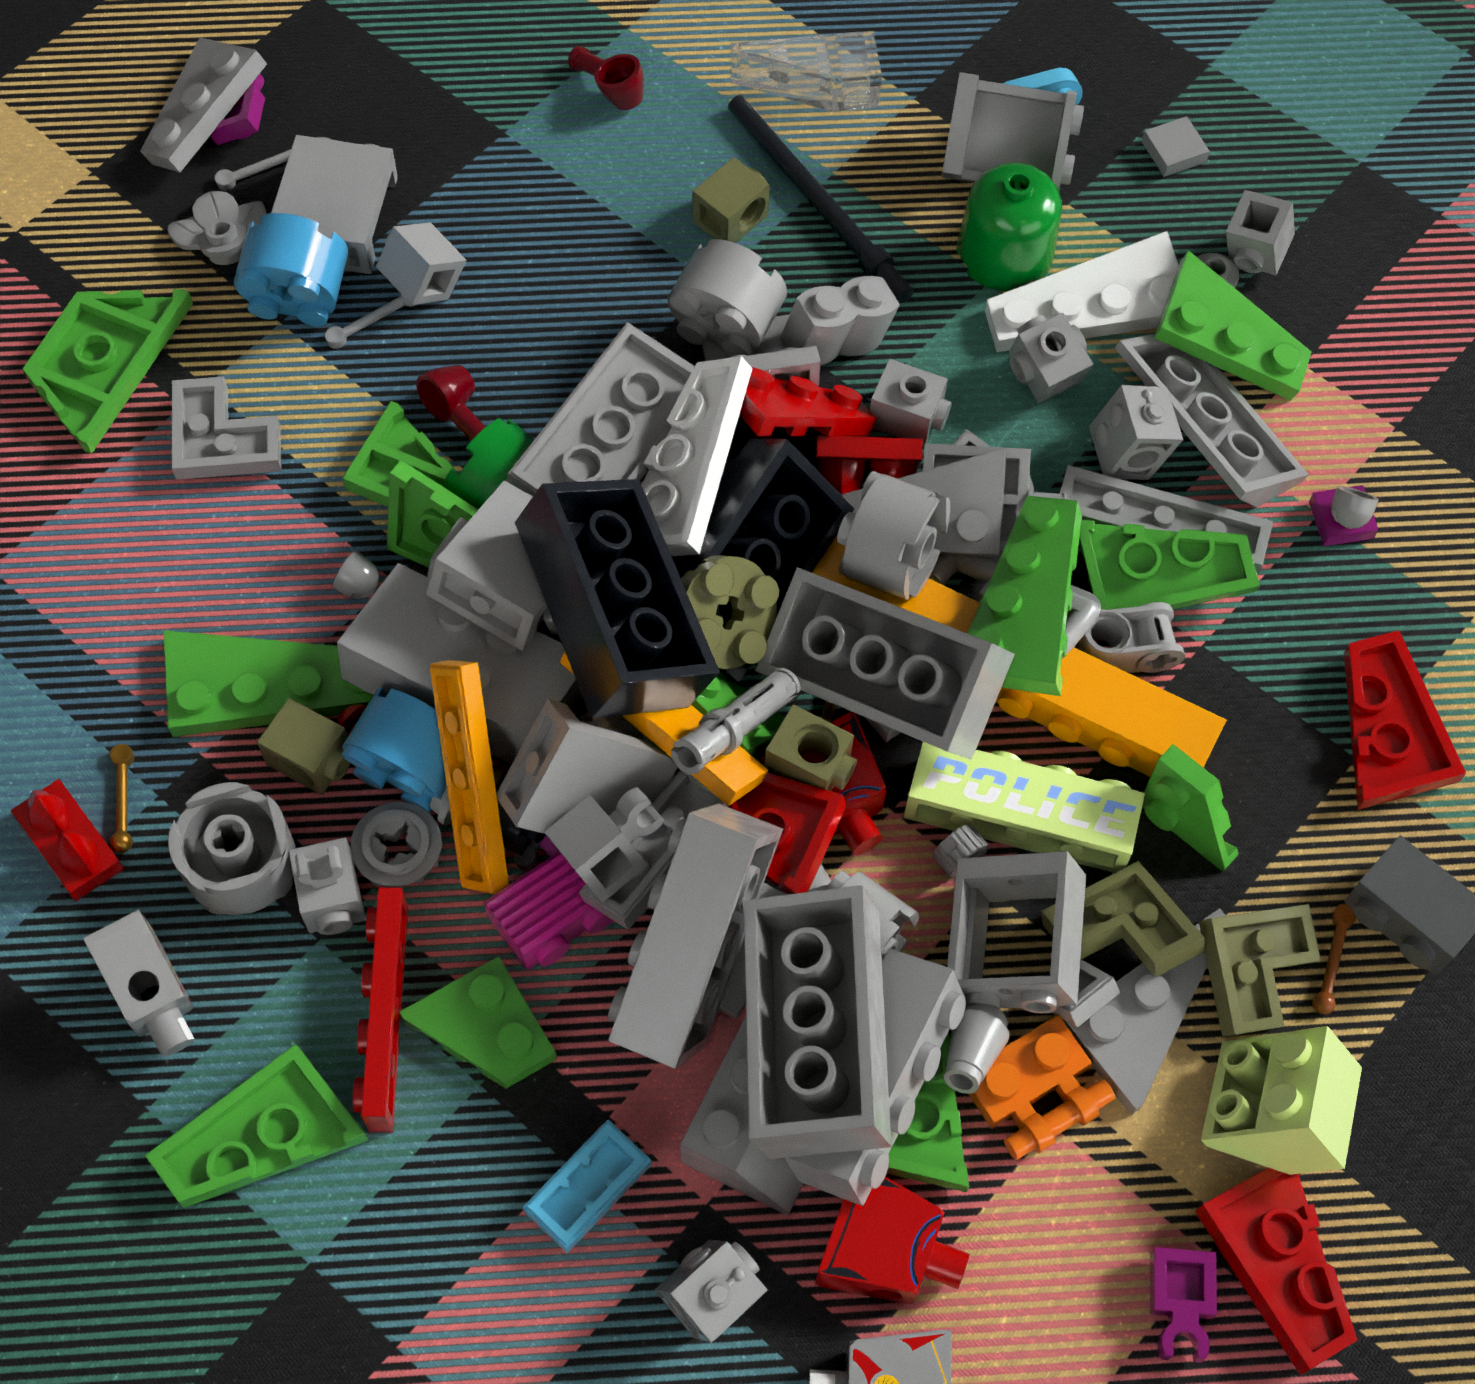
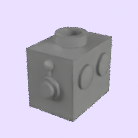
(1135, 432)
(712, 1288)

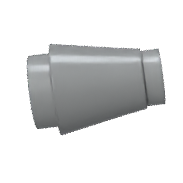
(975, 1047)

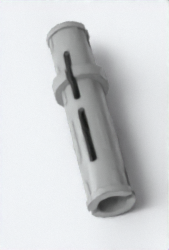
(723, 729)

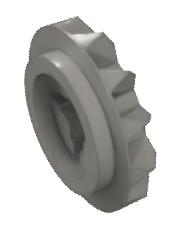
(390, 823)

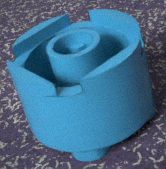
(290, 269)
(398, 745)

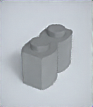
(841, 319)

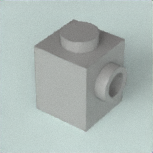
(1260, 233)
(420, 263)
(909, 402)

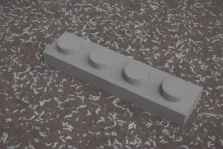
(1123, 502)

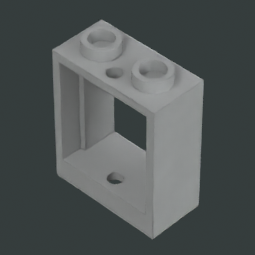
(1018, 878)

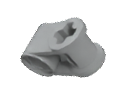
(1138, 637)

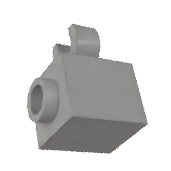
(600, 843)
(327, 887)

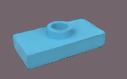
(587, 1186)

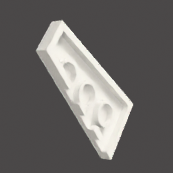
(1100, 296)
(692, 457)

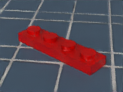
(380, 1034)

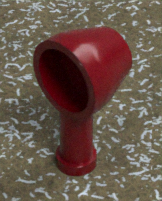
(617, 77)
(444, 395)

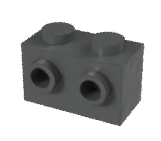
(1415, 906)

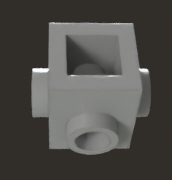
(1049, 356)

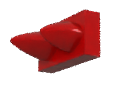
(844, 458)
(67, 839)

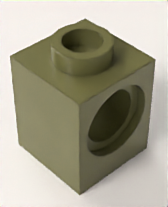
(731, 201)
(807, 732)
(305, 746)

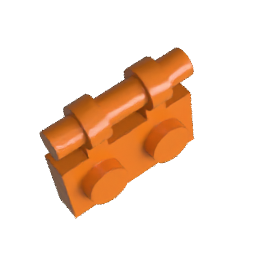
(1028, 1071)

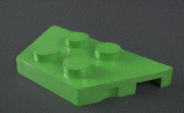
(101, 355)

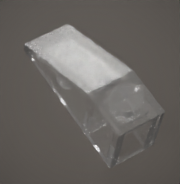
(816, 70)

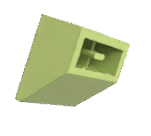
(1284, 1101)

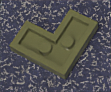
(1142, 914)
(1242, 958)

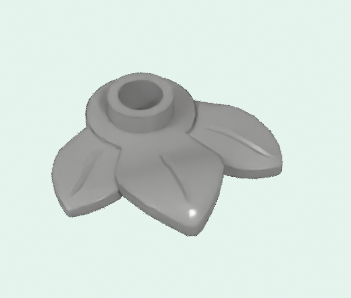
(216, 226)

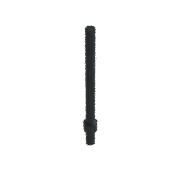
(872, 258)

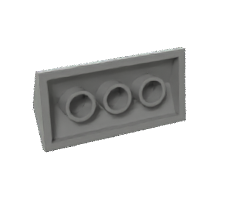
(1217, 420)

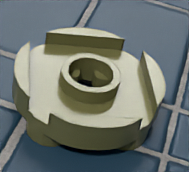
(752, 603)

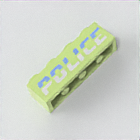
(1027, 805)

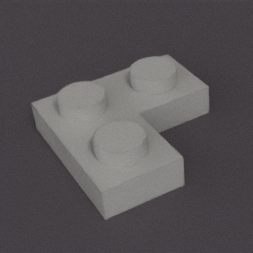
(209, 442)

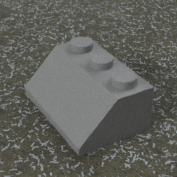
(720, 1141)

